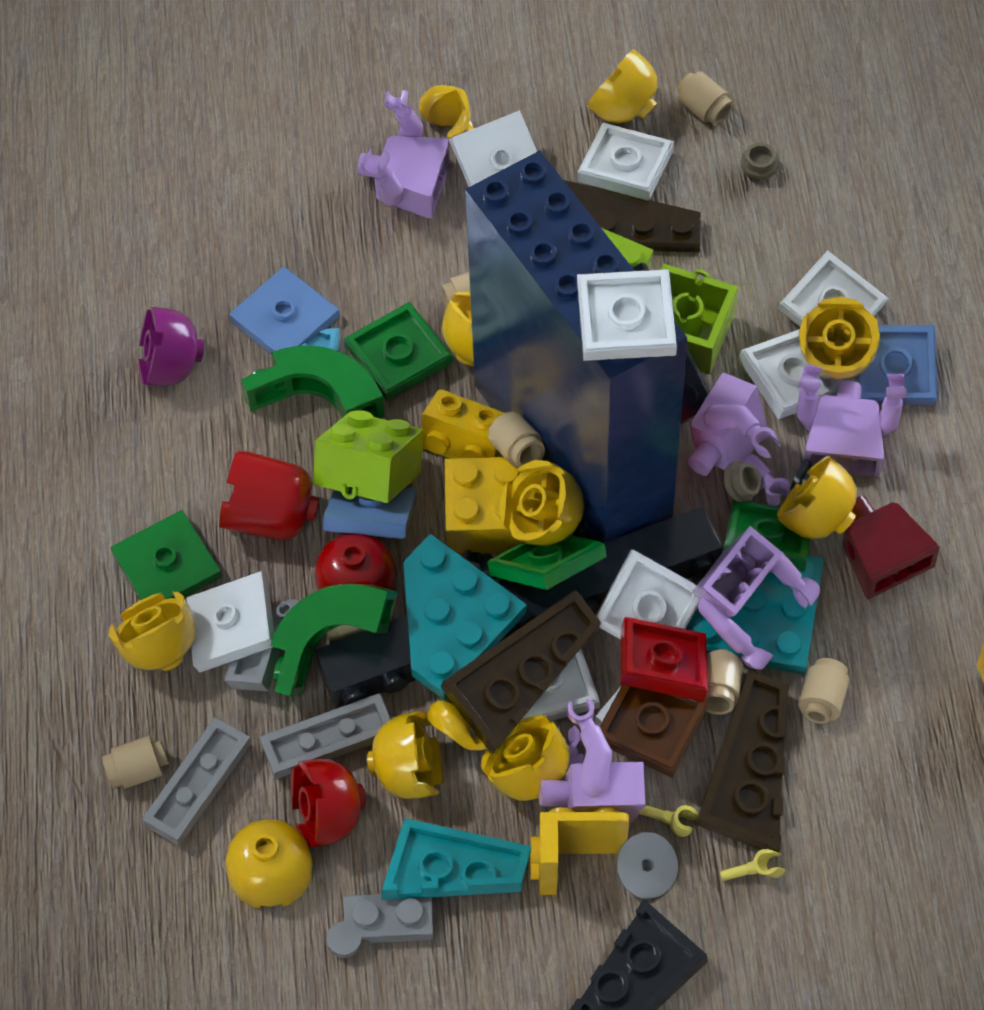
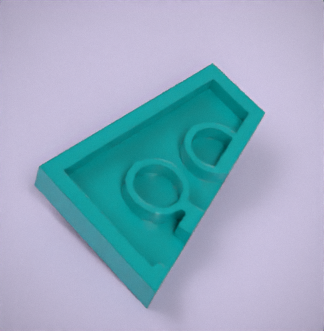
(452, 862)

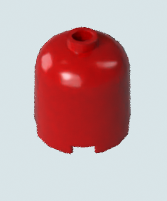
(268, 497)

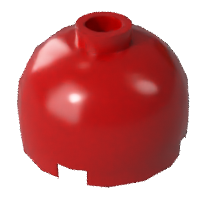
(355, 561)
(327, 800)

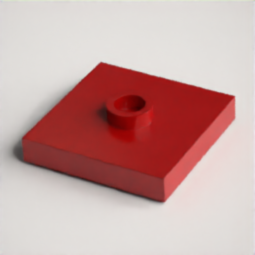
(663, 659)

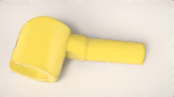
(672, 818)
(758, 865)

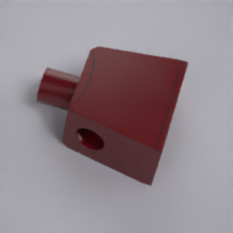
(886, 547)

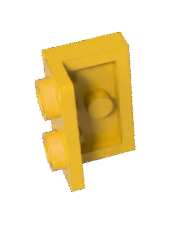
(458, 427)

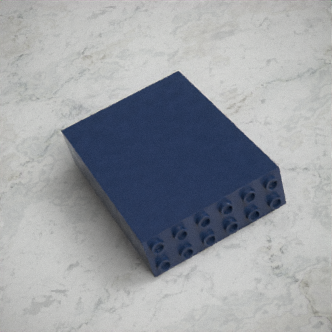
(598, 419)

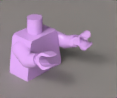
(410, 166)
(845, 424)
(728, 431)
(735, 579)
(595, 779)

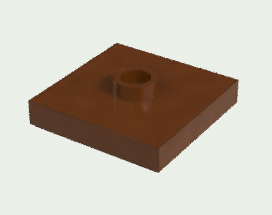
(652, 727)

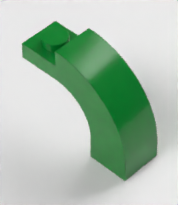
(317, 373)
(316, 615)

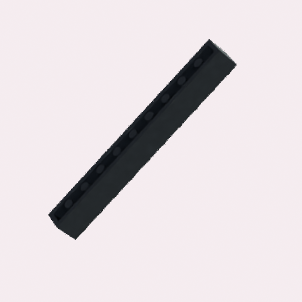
(382, 661)

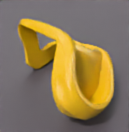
(446, 107)
(450, 722)

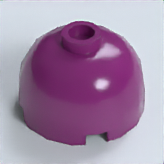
(169, 347)

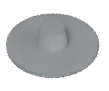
(647, 865)

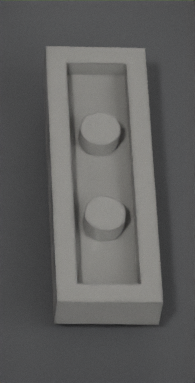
(325, 735)
(196, 781)

